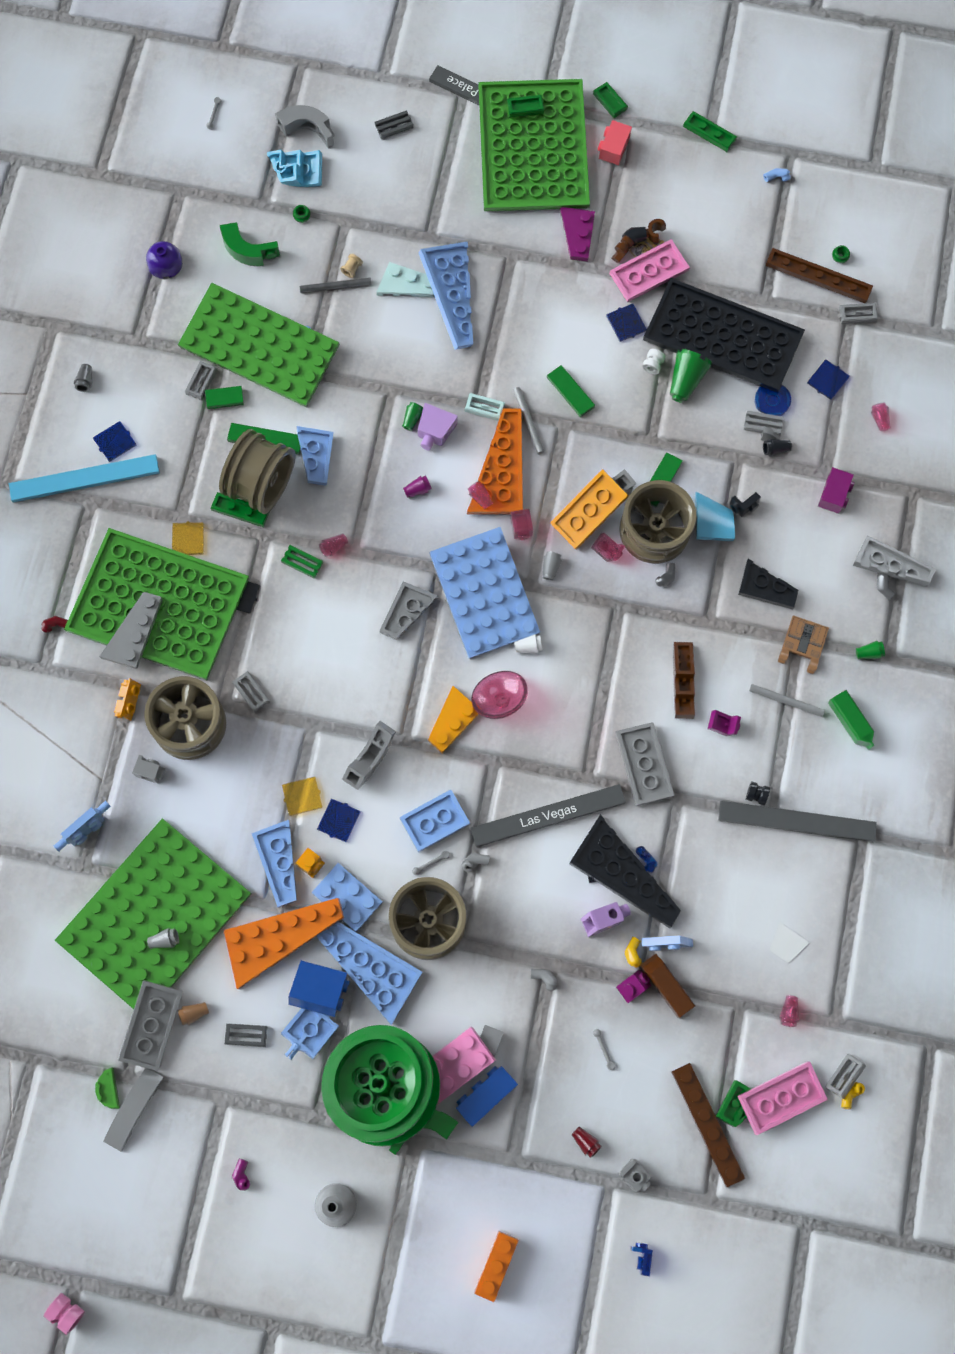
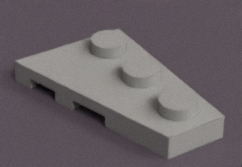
(406, 609)

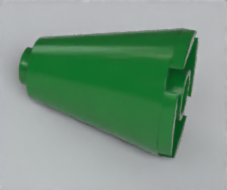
(687, 374)

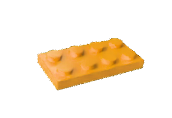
(589, 509)

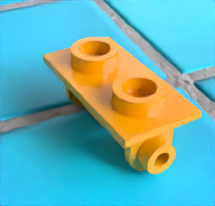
(129, 691)

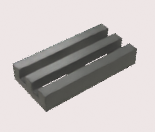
(392, 122)
(263, 1036)

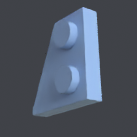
(669, 942)

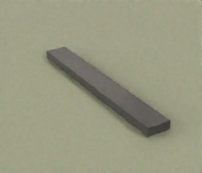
(797, 821)

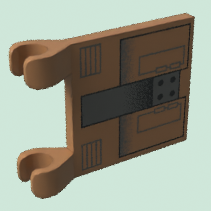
(805, 640)

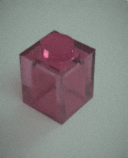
(521, 524)

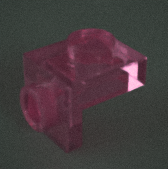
(607, 548)

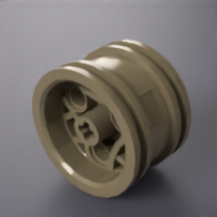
(257, 471)

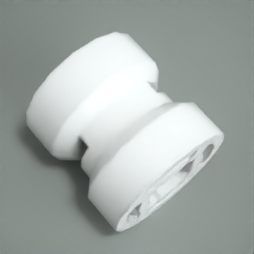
(653, 362)

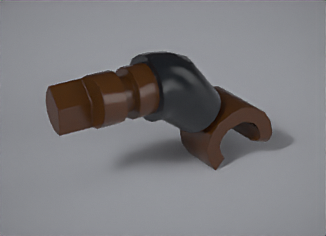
(636, 235)

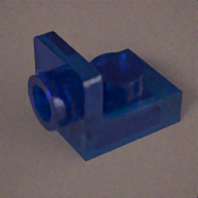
(643, 1262)

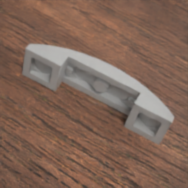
(132, 1109)

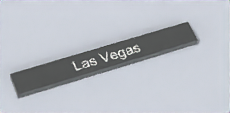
(547, 815)

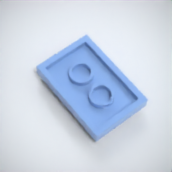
(434, 820)
(356, 900)

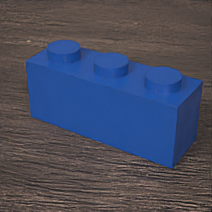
(485, 1095)

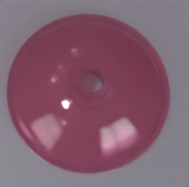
(499, 694)

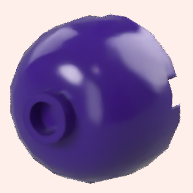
(164, 260)

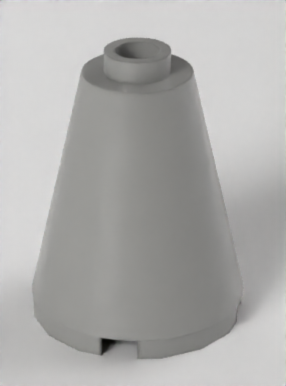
(344, 1201)

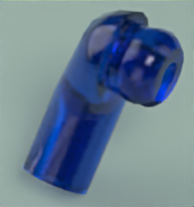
(650, 862)

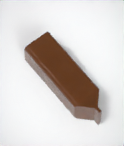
(667, 985)

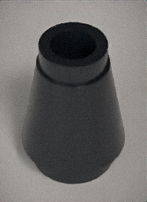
(776, 446)

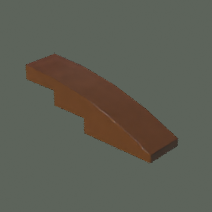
(683, 680)

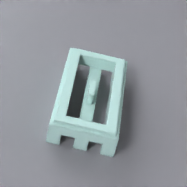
(494, 416)

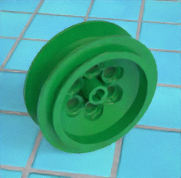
(361, 1056)

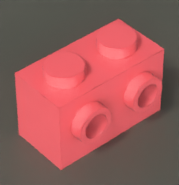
(615, 142)

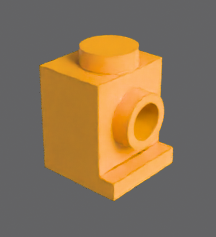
(310, 862)

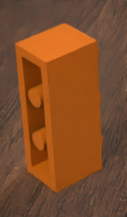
(496, 1266)

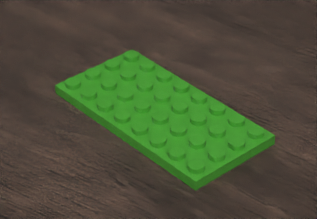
(259, 344)

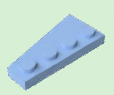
(276, 856)

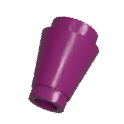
(418, 486)

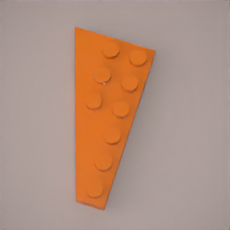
(503, 467)
(269, 940)

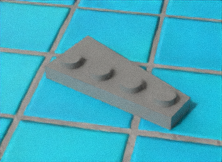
(887, 560)
(132, 635)

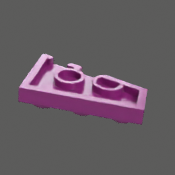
(578, 231)

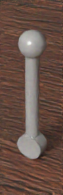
(217, 101)
(445, 855)
(610, 1065)

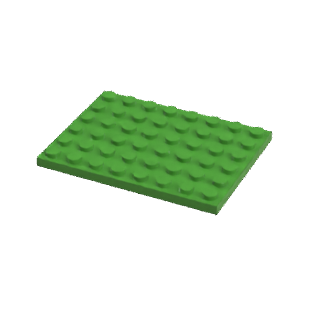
(537, 157)
(194, 607)
(154, 889)

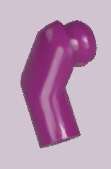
(239, 1176)

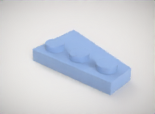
(316, 453)

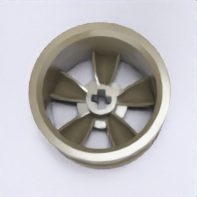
(676, 502)
(161, 701)
(416, 891)

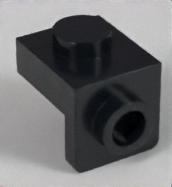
(748, 505)

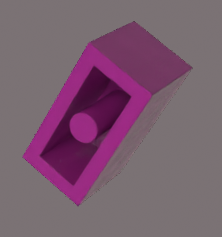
(836, 490)

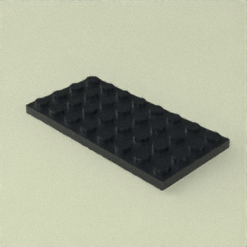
(726, 333)

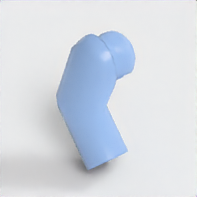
(777, 172)

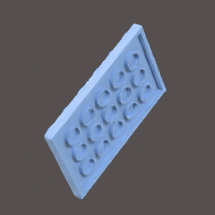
(484, 592)

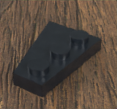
(765, 587)

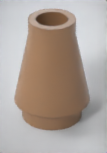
(191, 1013)

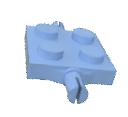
(78, 831)
(308, 1032)

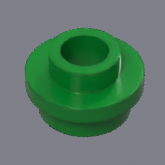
(301, 209)
(841, 250)

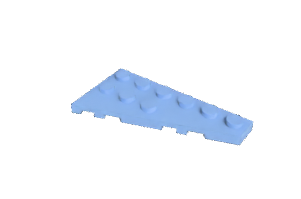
(450, 282)
(375, 970)

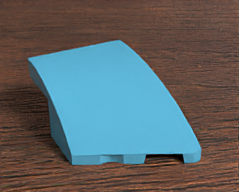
(297, 167)
(713, 520)

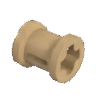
(351, 265)

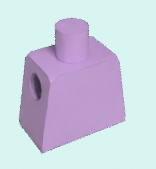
(435, 426)
(604, 918)

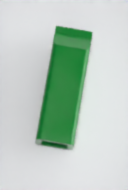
(852, 719)

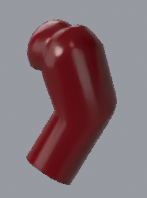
(47, 624)

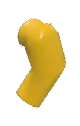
(631, 953)
(856, 1090)

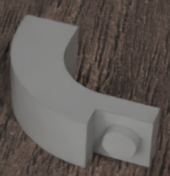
(305, 117)
(370, 757)

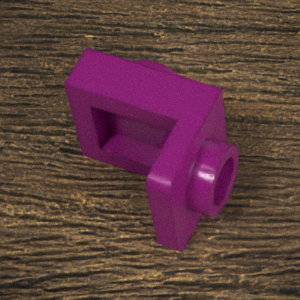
(724, 723)
(634, 985)

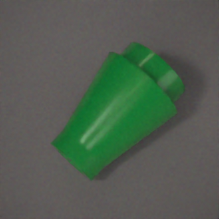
(412, 415)
(871, 651)

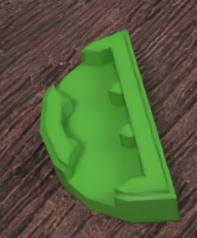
(107, 1089)

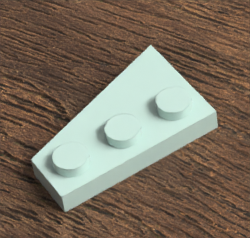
(404, 281)

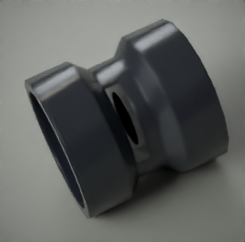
(757, 793)

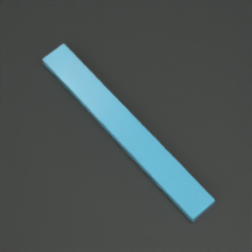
(84, 478)

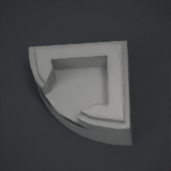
(768, 433)

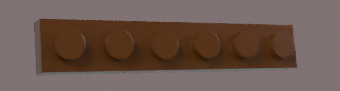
(819, 275)
(708, 1125)

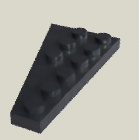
(619, 870)

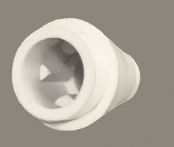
(531, 644)

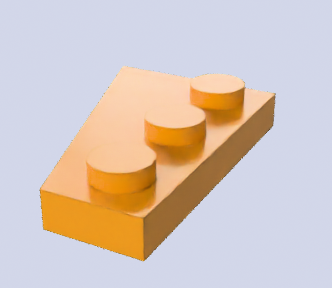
(452, 720)

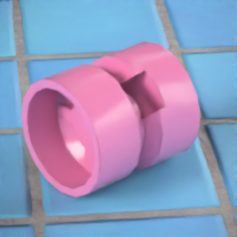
(64, 1313)

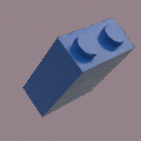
(318, 989)

